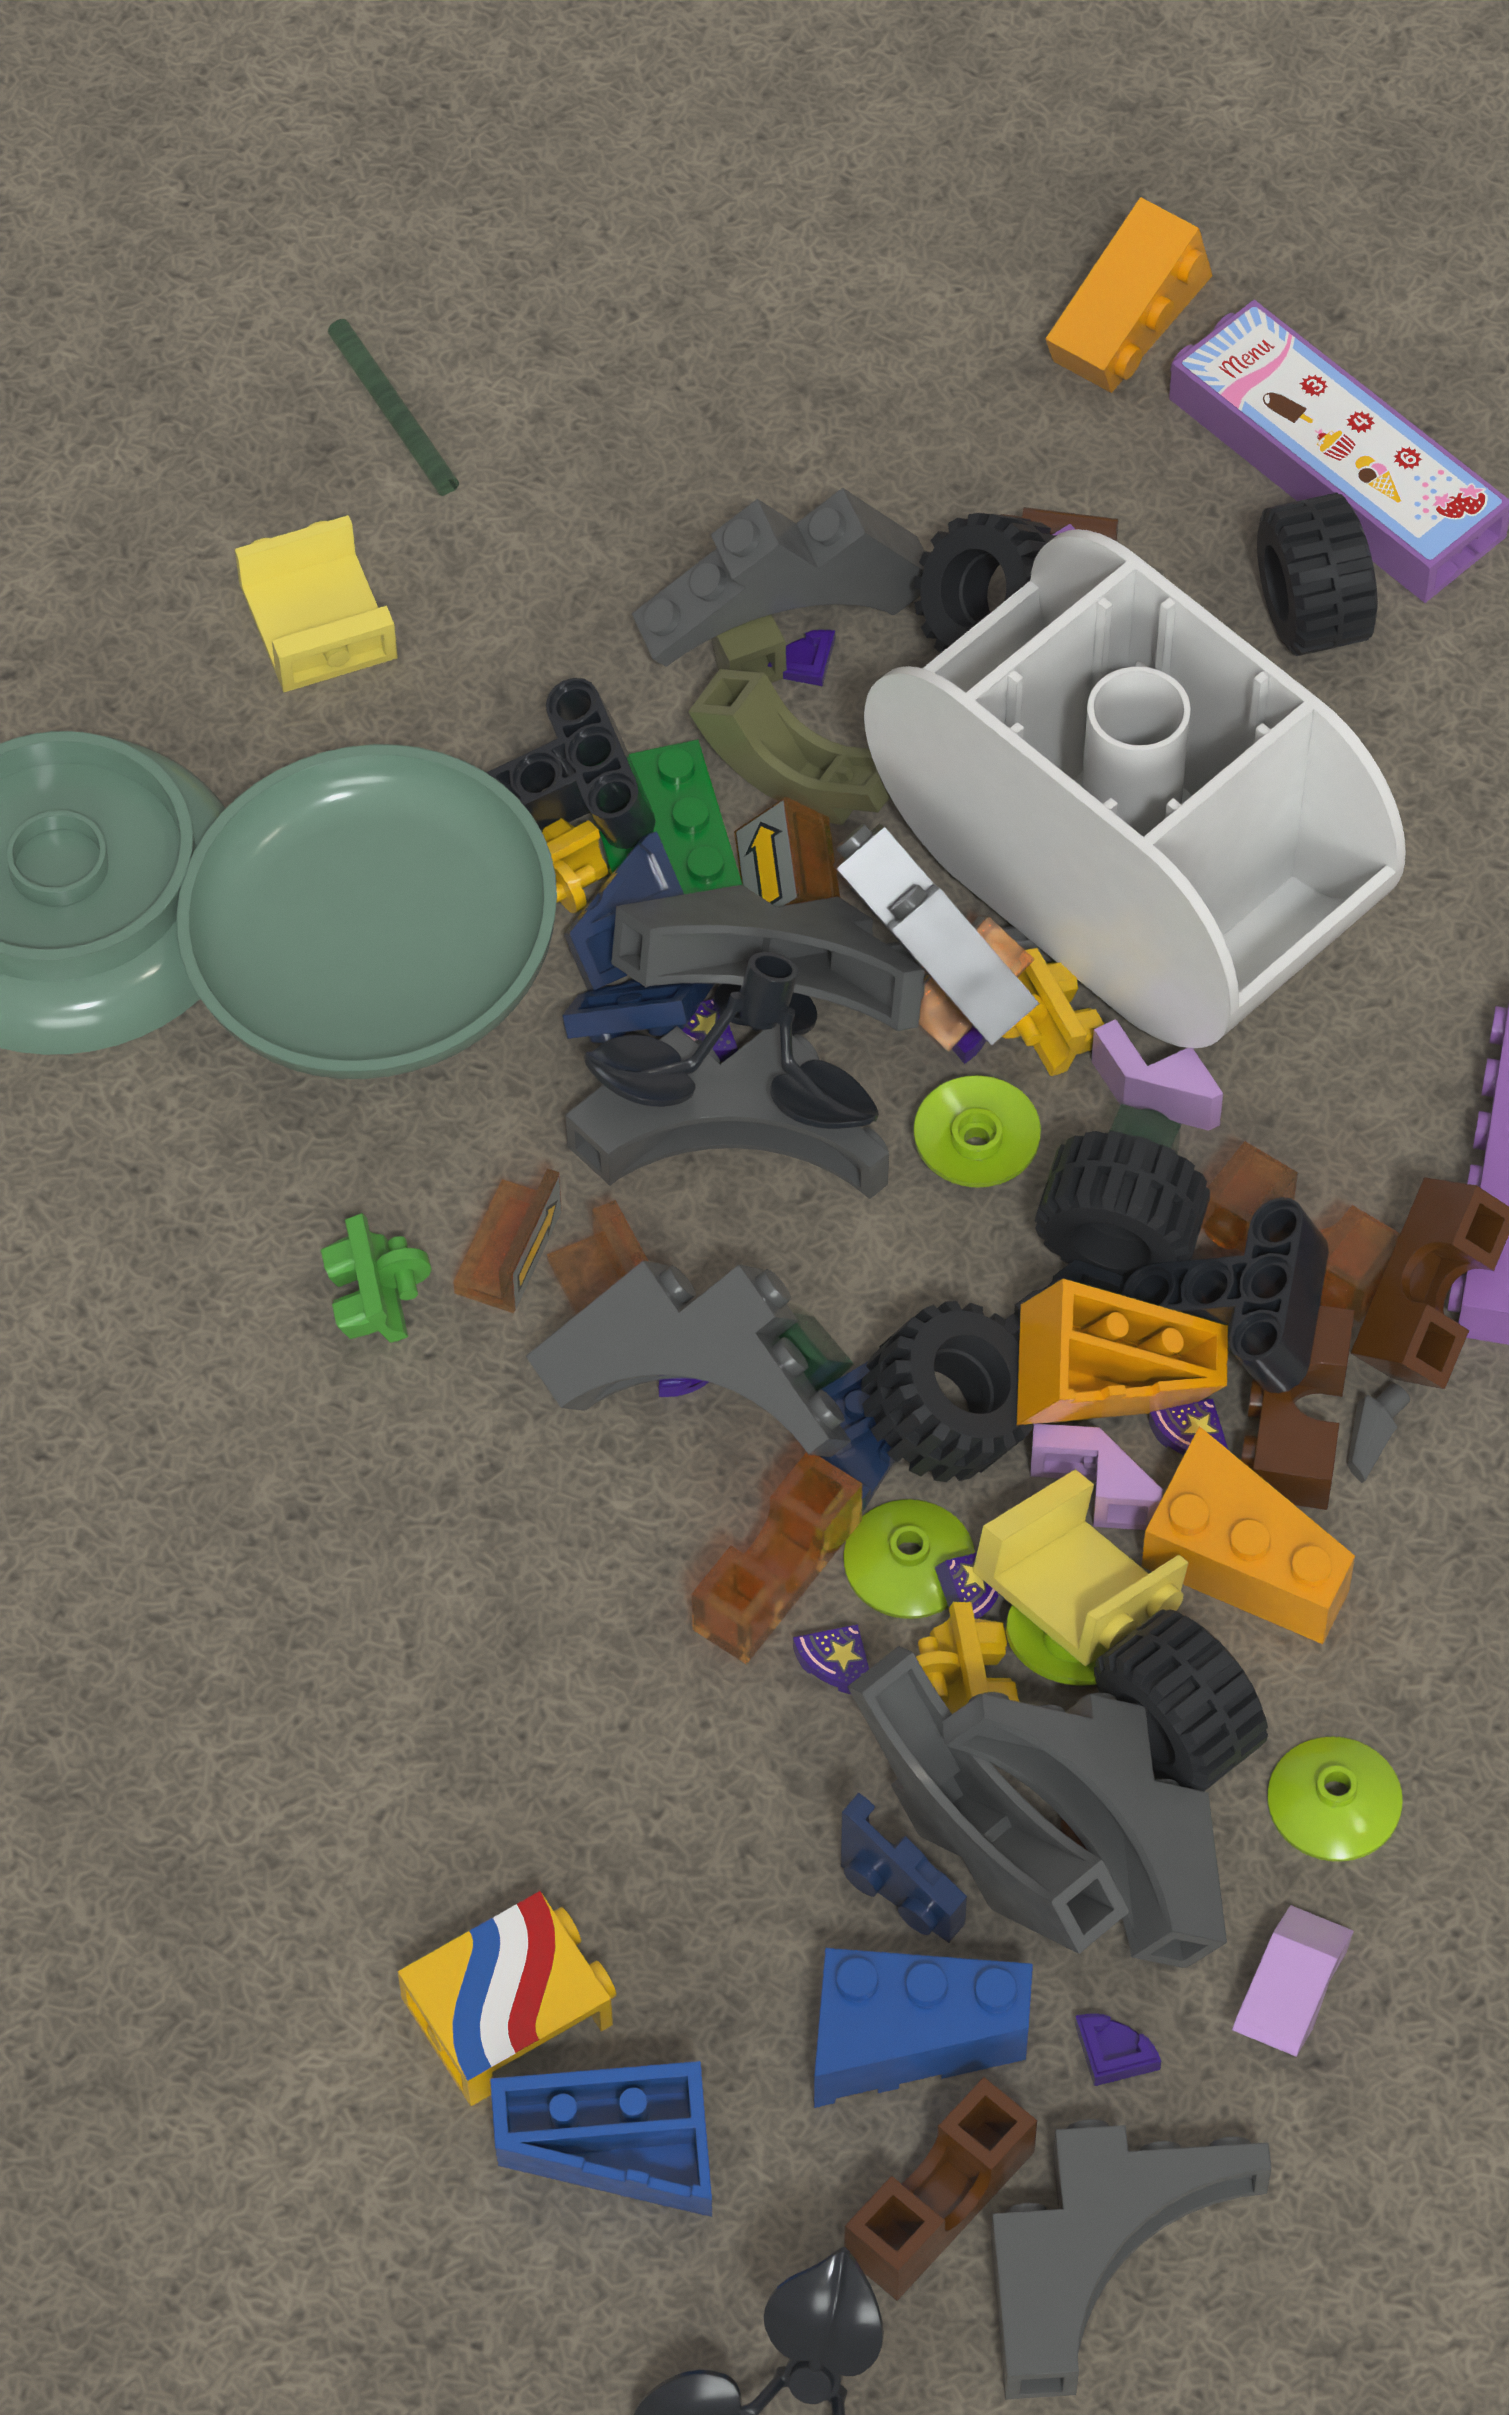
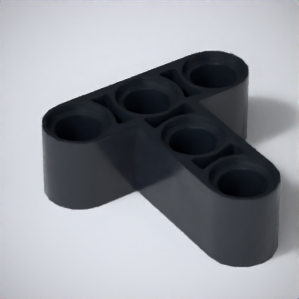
(572, 771)
(1263, 1297)

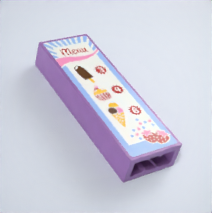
(1329, 434)

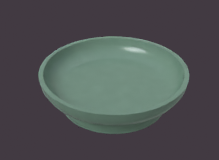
(92, 889)
(367, 911)

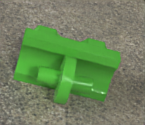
(384, 1276)

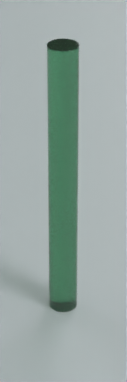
(393, 407)

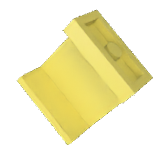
(314, 604)
(1070, 1574)

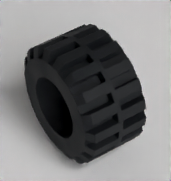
(962, 565)
(1317, 574)
(1121, 1203)
(916, 1413)
(1194, 1696)

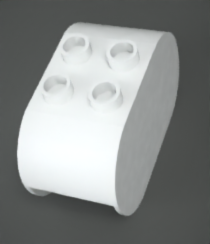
(1139, 823)

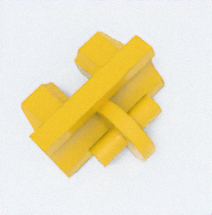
(575, 860)
(1053, 1025)
(957, 1656)

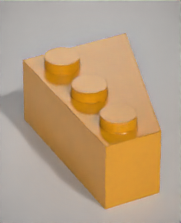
(1130, 296)
(1112, 1356)
(1248, 1543)

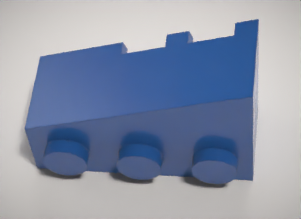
(915, 2019)
(610, 2131)

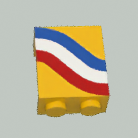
(504, 1991)

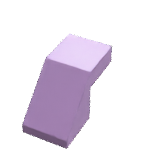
(1174, 1086)
(1122, 1489)
(1292, 1980)

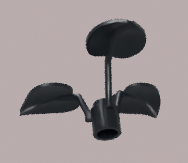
(811, 1094)
(818, 2320)

